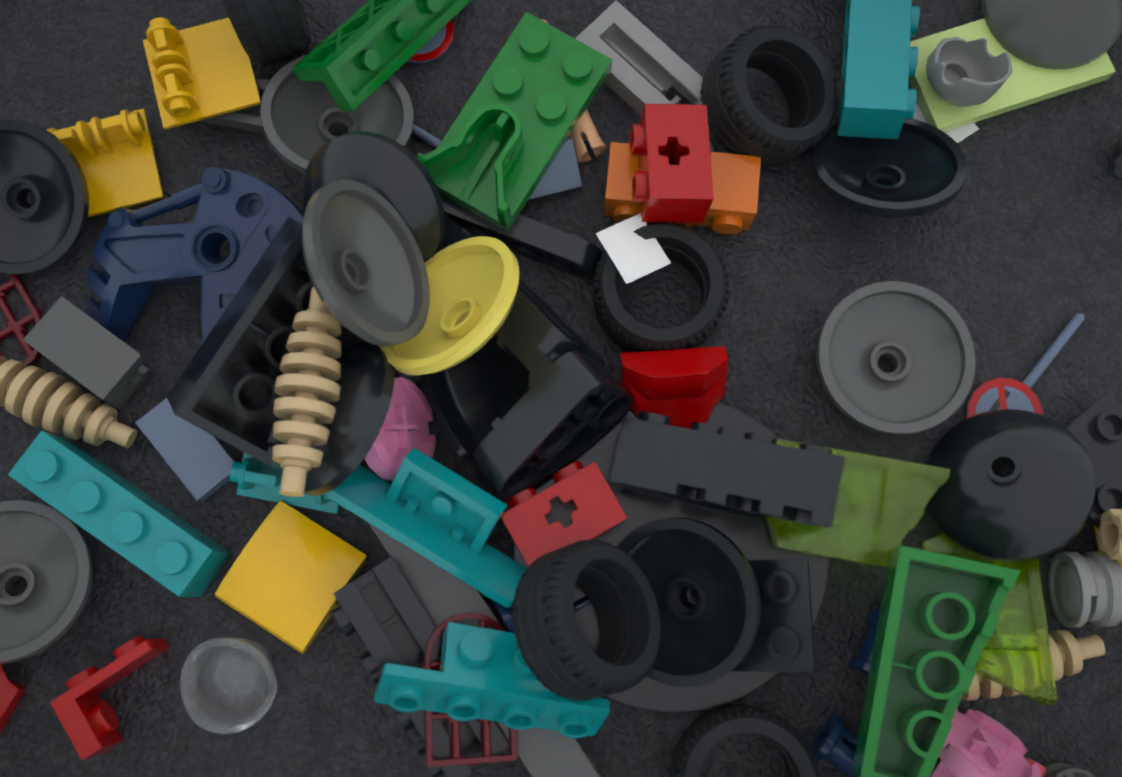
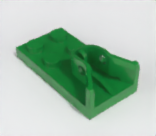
(516, 121)

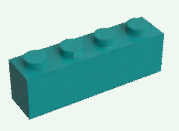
(877, 68)
(120, 515)

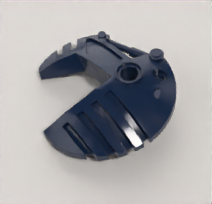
(172, 254)

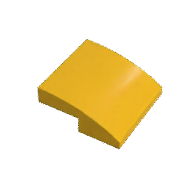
(289, 576)

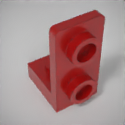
(86, 717)

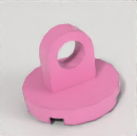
(402, 430)
(982, 749)

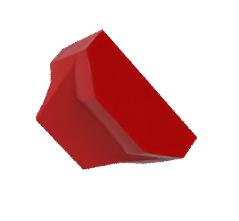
(676, 382)

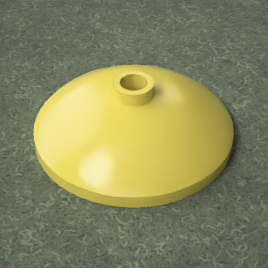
(469, 300)

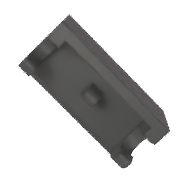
(89, 353)

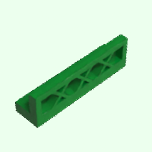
(374, 46)

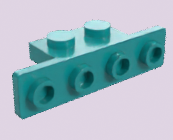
(437, 518)
(490, 681)

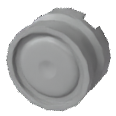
(1085, 589)

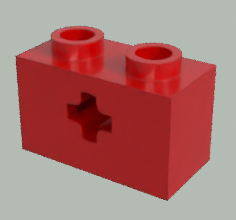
(673, 163)
(594, 514)

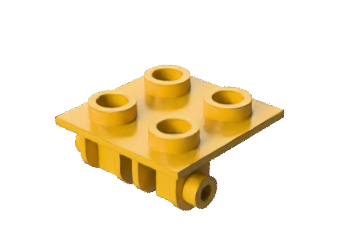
(198, 71)
(115, 160)

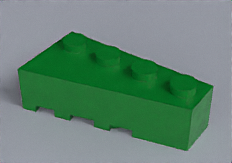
(924, 656)

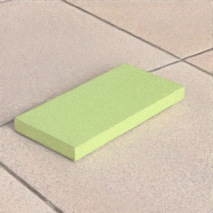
(1022, 88)

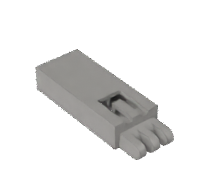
(641, 62)

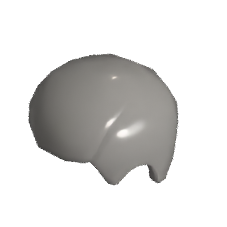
(966, 71)

